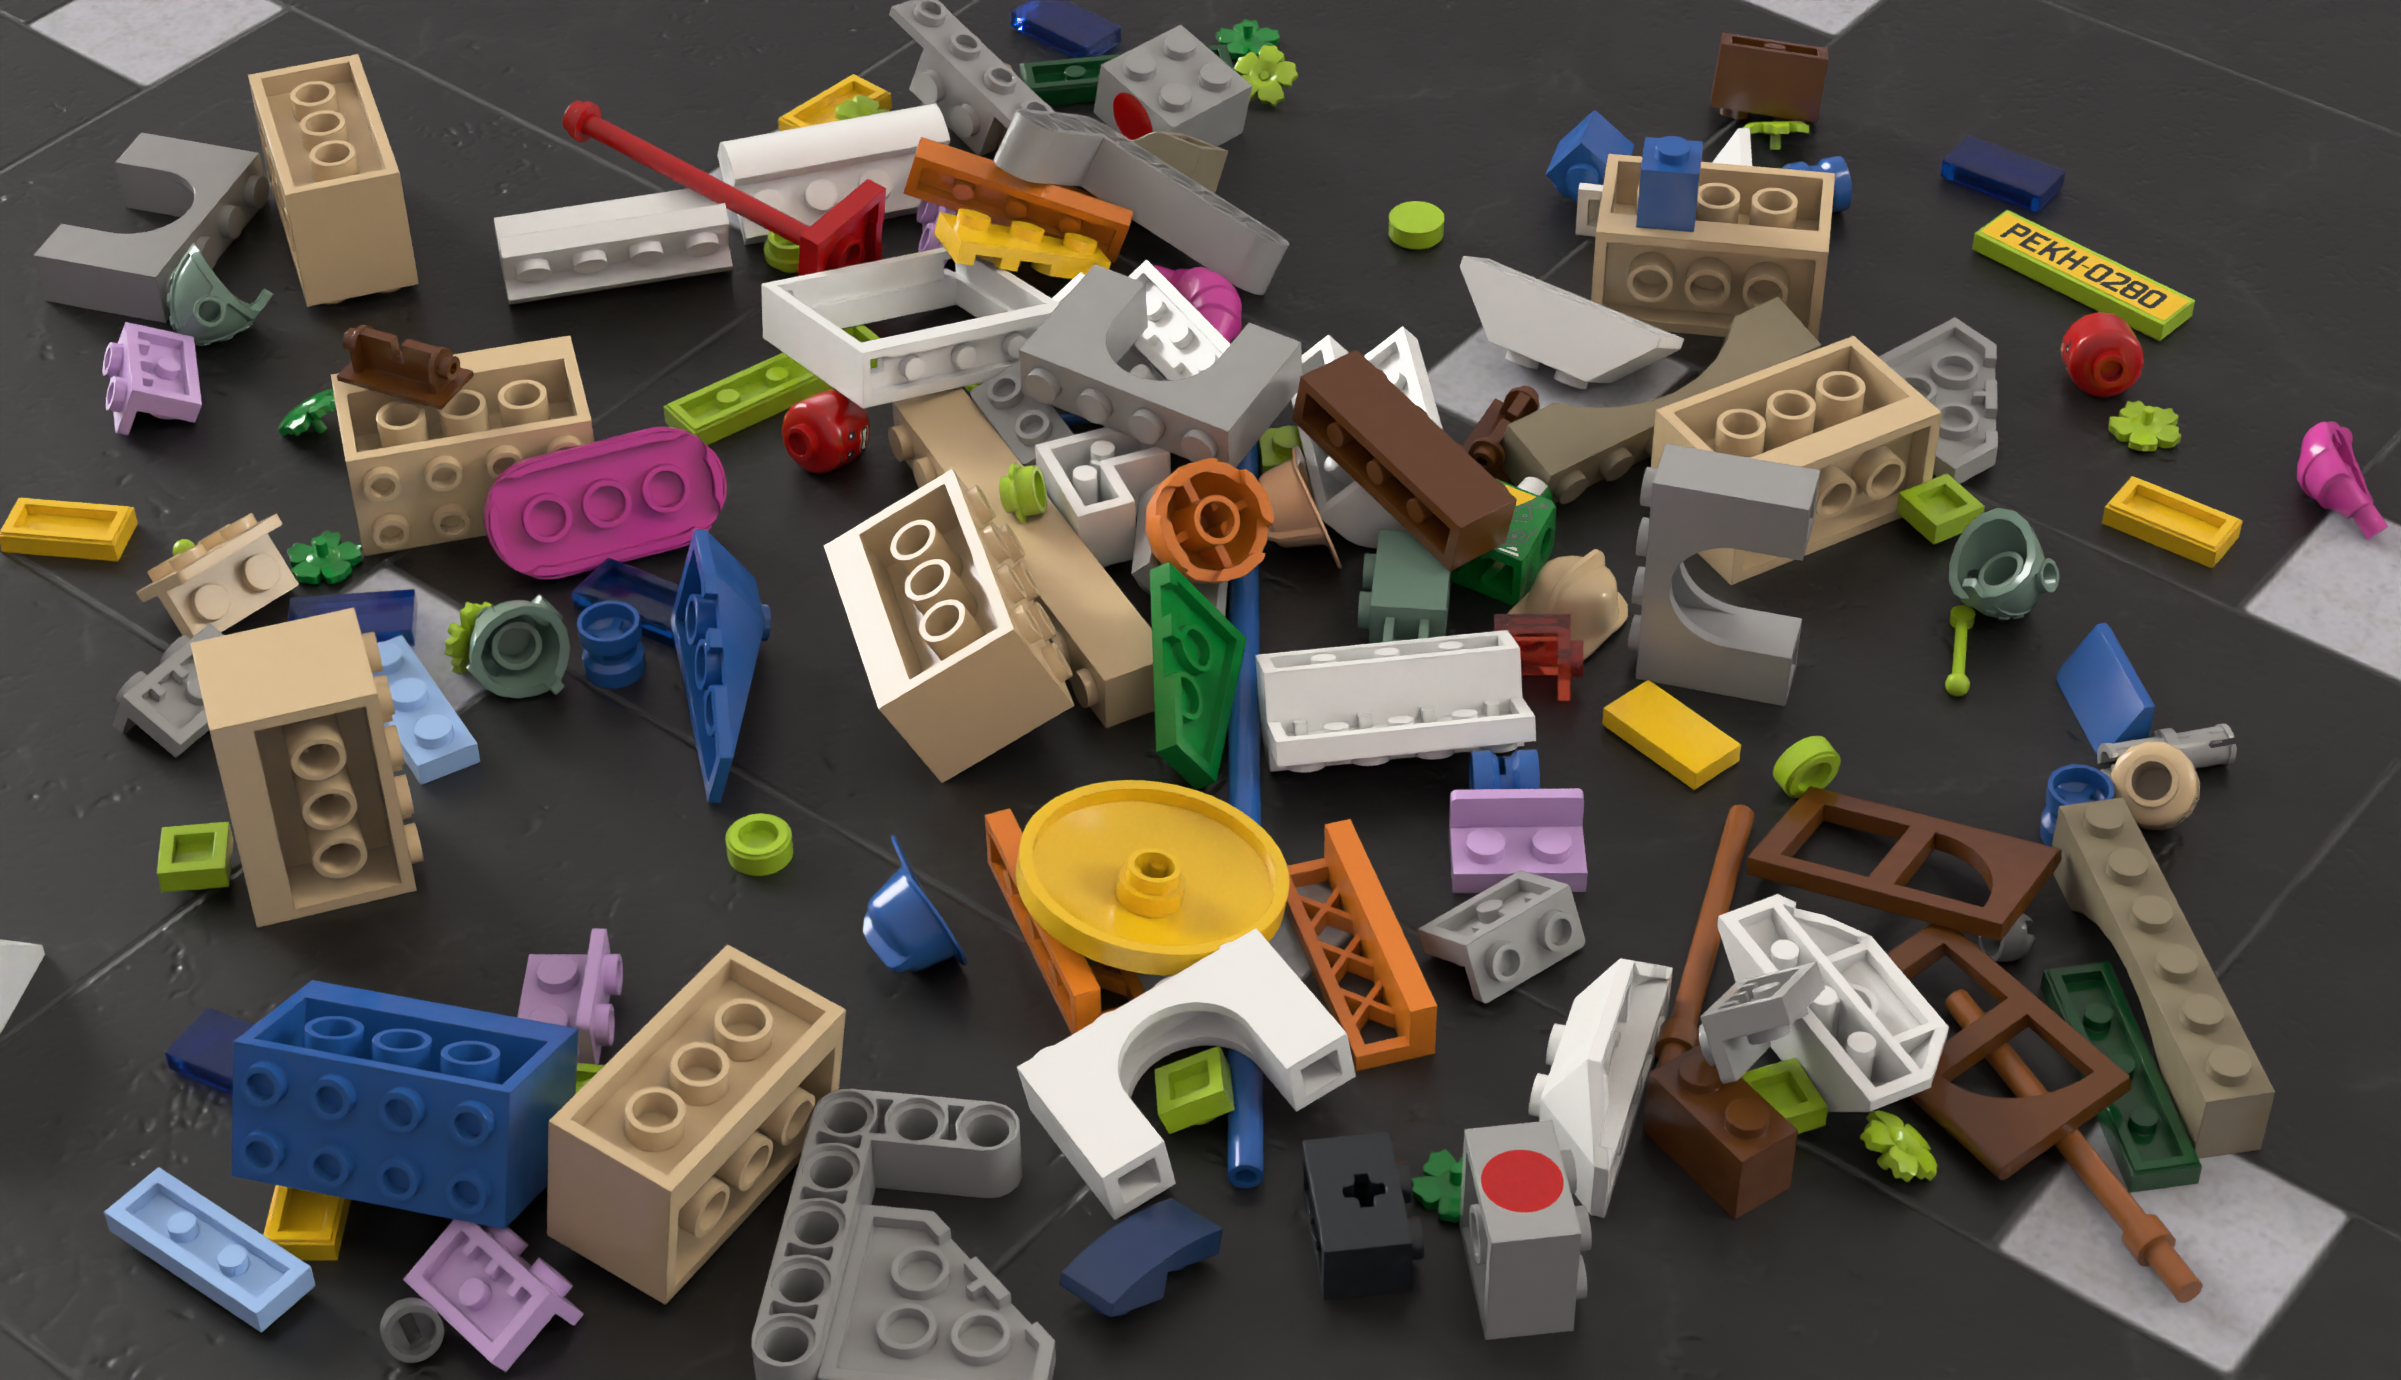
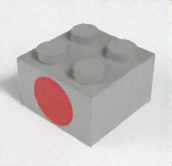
(1174, 88)
(1522, 1229)

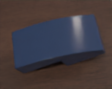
(1133, 1258)

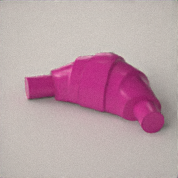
(1210, 295)
(2333, 477)

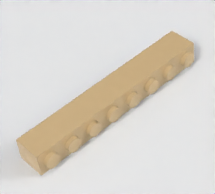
(1092, 618)

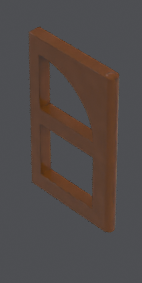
(2009, 865)
(2005, 1130)

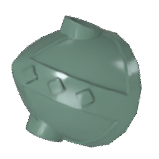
(203, 304)
(2003, 566)
(519, 648)

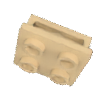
(222, 577)

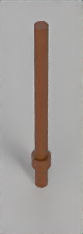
(1681, 1030)
(2142, 1233)

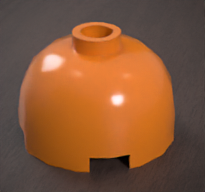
(1209, 521)

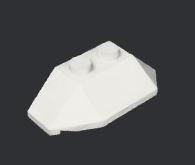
(1560, 328)
(1868, 1030)
(1602, 1072)

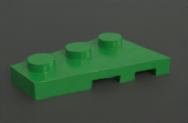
(1194, 675)

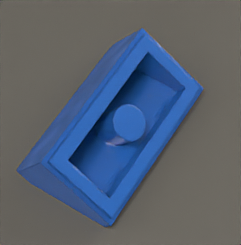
(2105, 690)

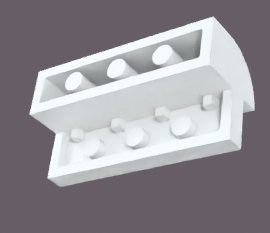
(821, 164)
(612, 244)
(1177, 335)
(1337, 495)
(1392, 701)

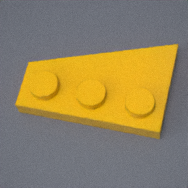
(1007, 247)

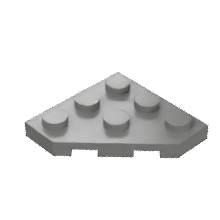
(1957, 375)
(926, 1309)

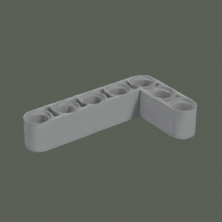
(1165, 201)
(850, 1149)

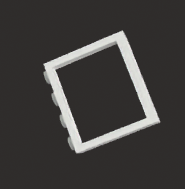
(809, 311)

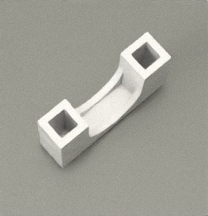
(1232, 1000)

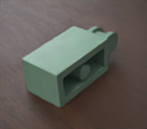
(1407, 590)

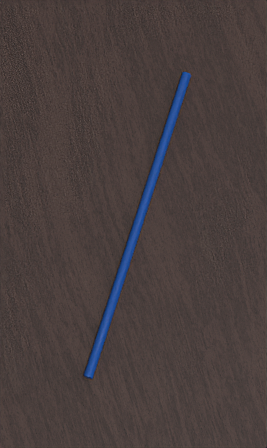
(1244, 793)

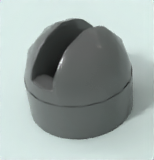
(2013, 946)
(394, 1336)

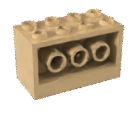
(334, 180)
(1751, 241)
(1819, 412)
(427, 470)
(949, 625)
(309, 765)
(691, 1123)

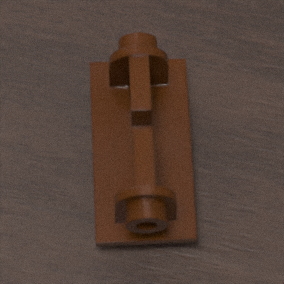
(415, 374)
(1486, 438)

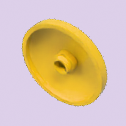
(1149, 874)

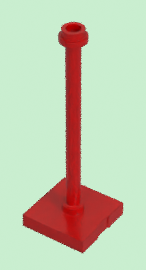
(839, 239)

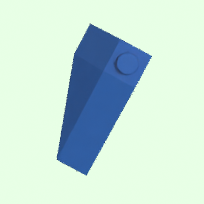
(717, 644)

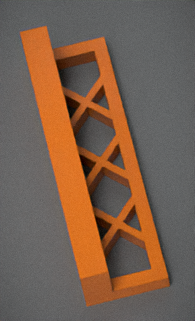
(976, 183)
(1379, 939)
(1066, 972)

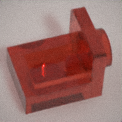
(1545, 646)

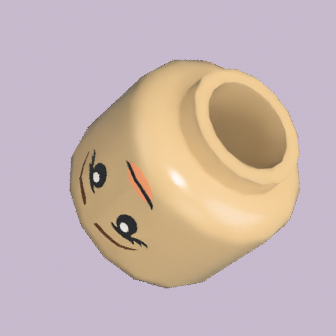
(2156, 784)

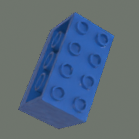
(400, 1102)

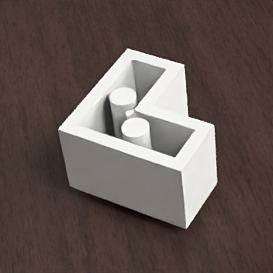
(1098, 486)

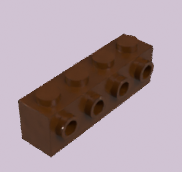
(1404, 459)

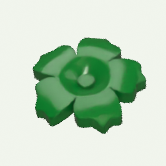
(1247, 38)
(309, 413)
(324, 560)
(1440, 1185)

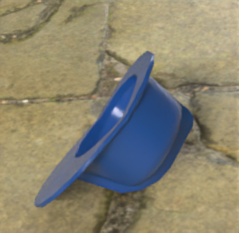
(906, 926)

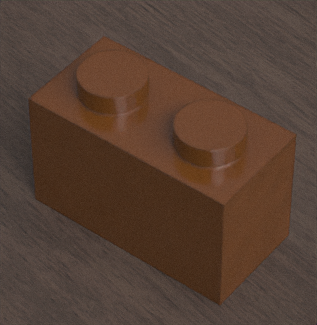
(1768, 78)
(1719, 1133)

